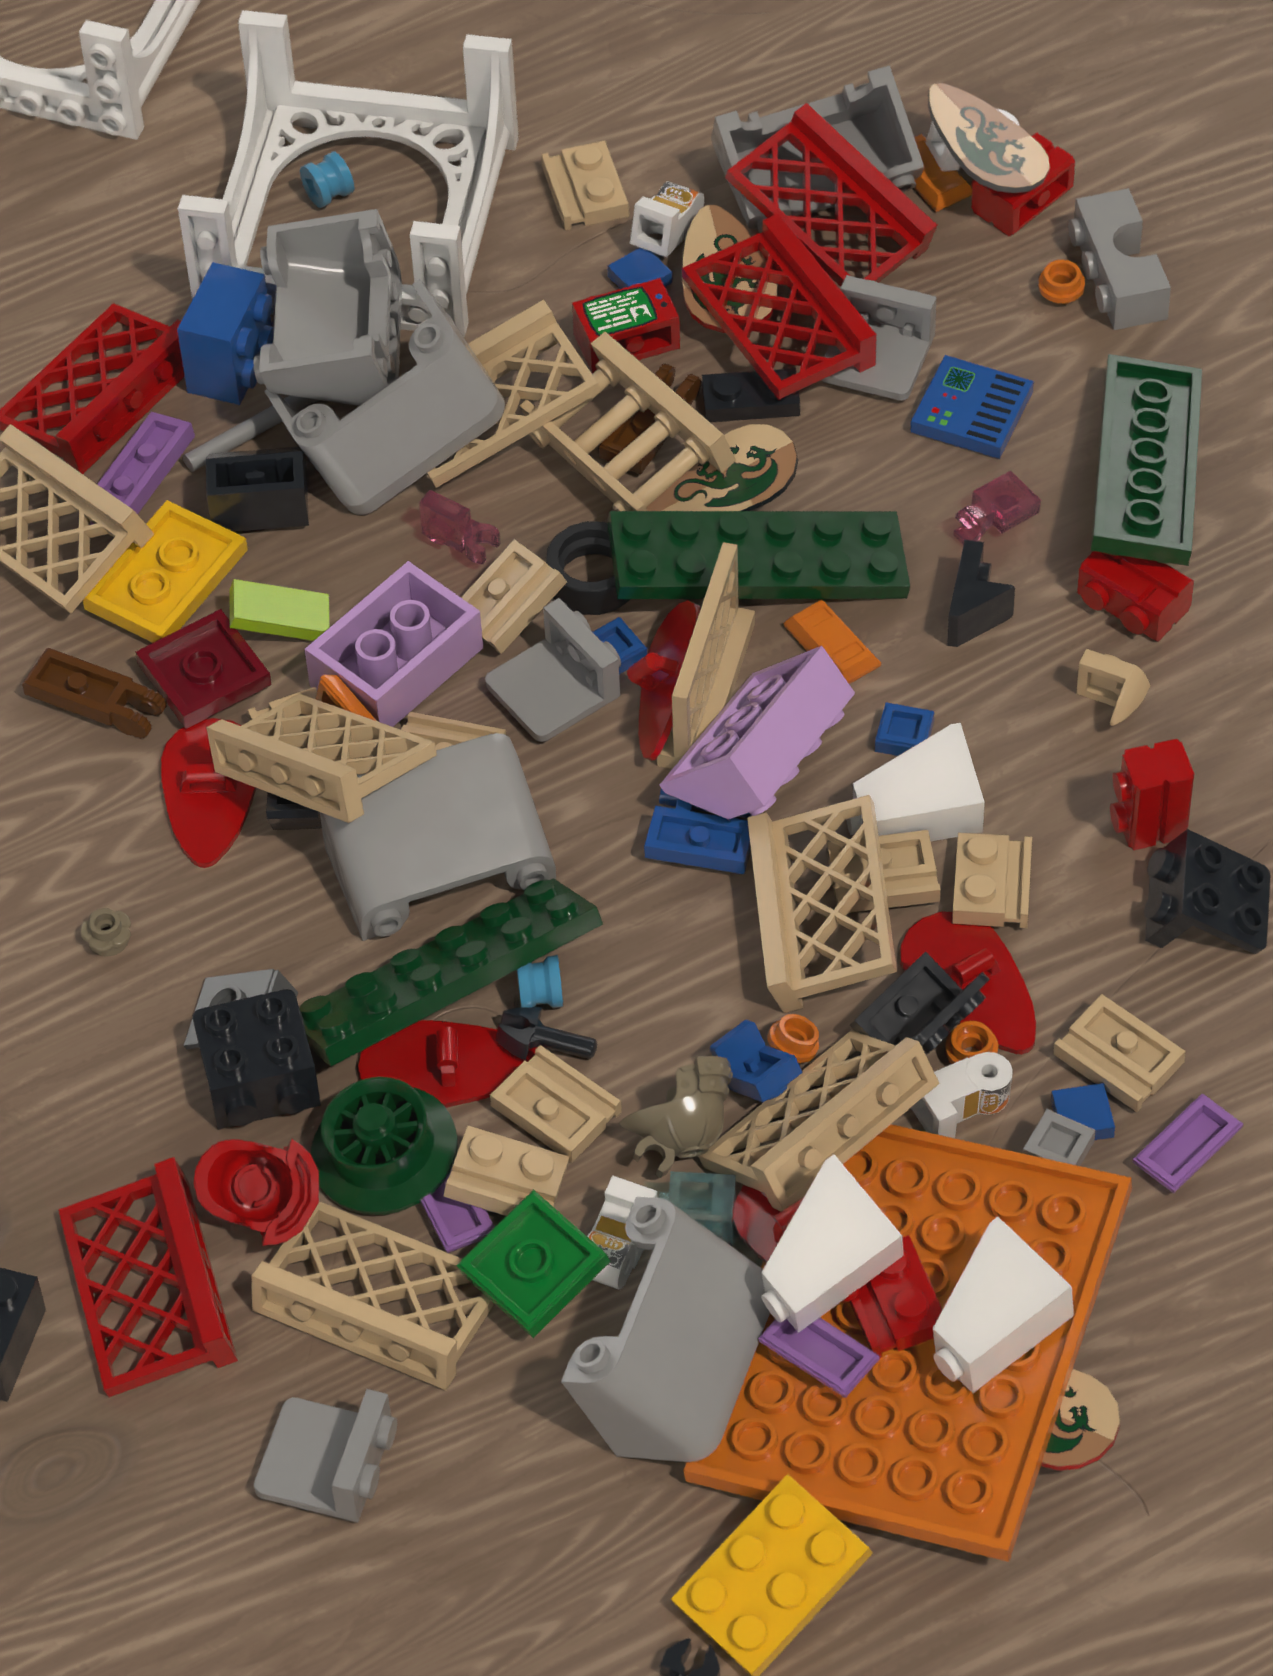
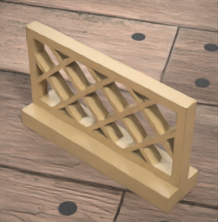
(515, 347)
(78, 495)
(710, 660)
(271, 757)
(781, 917)
(847, 1118)
(358, 1320)

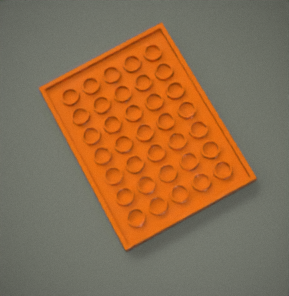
(907, 1441)

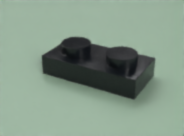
(746, 397)

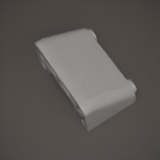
(866, 116)
(332, 309)
(438, 830)
(682, 1348)

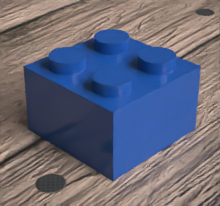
(225, 333)

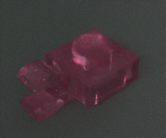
(998, 503)
(452, 525)

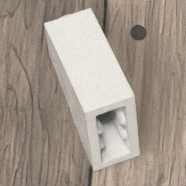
(926, 789)
(828, 1248)
(999, 1308)

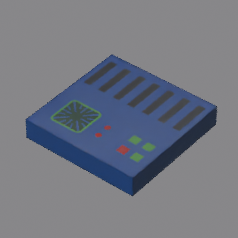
(972, 406)

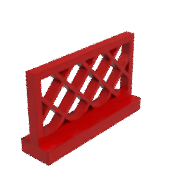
(856, 184)
(816, 297)
(118, 400)
(192, 1276)

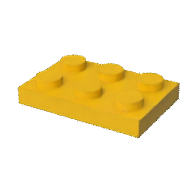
(169, 578)
(771, 1576)

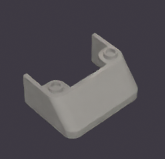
(406, 424)

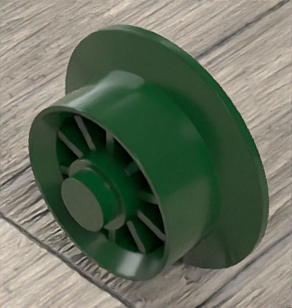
(383, 1146)

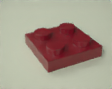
(203, 668)

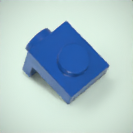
(756, 1068)

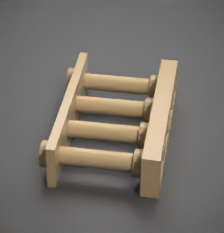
(671, 417)

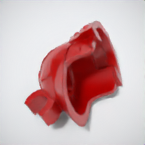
(259, 1186)

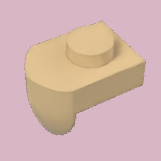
(1112, 683)

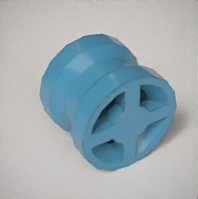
(327, 179)
(540, 983)

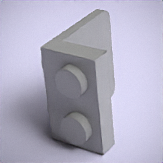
(904, 334)
(559, 676)
(327, 1455)

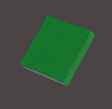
(533, 1263)

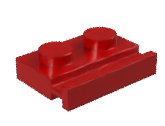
(898, 1305)

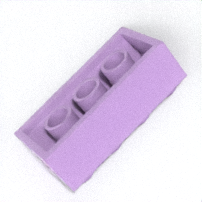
(761, 736)

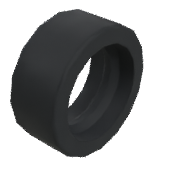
(578, 541)

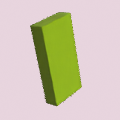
(278, 610)

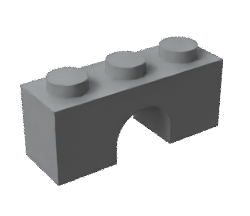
(1126, 287)

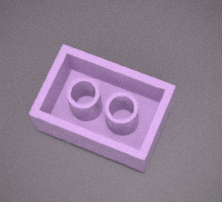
(398, 643)

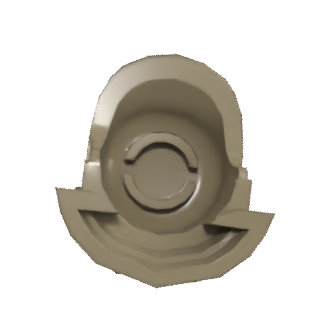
(689, 1118)

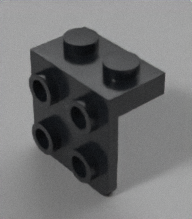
(1209, 889)
(920, 1006)
(256, 1058)

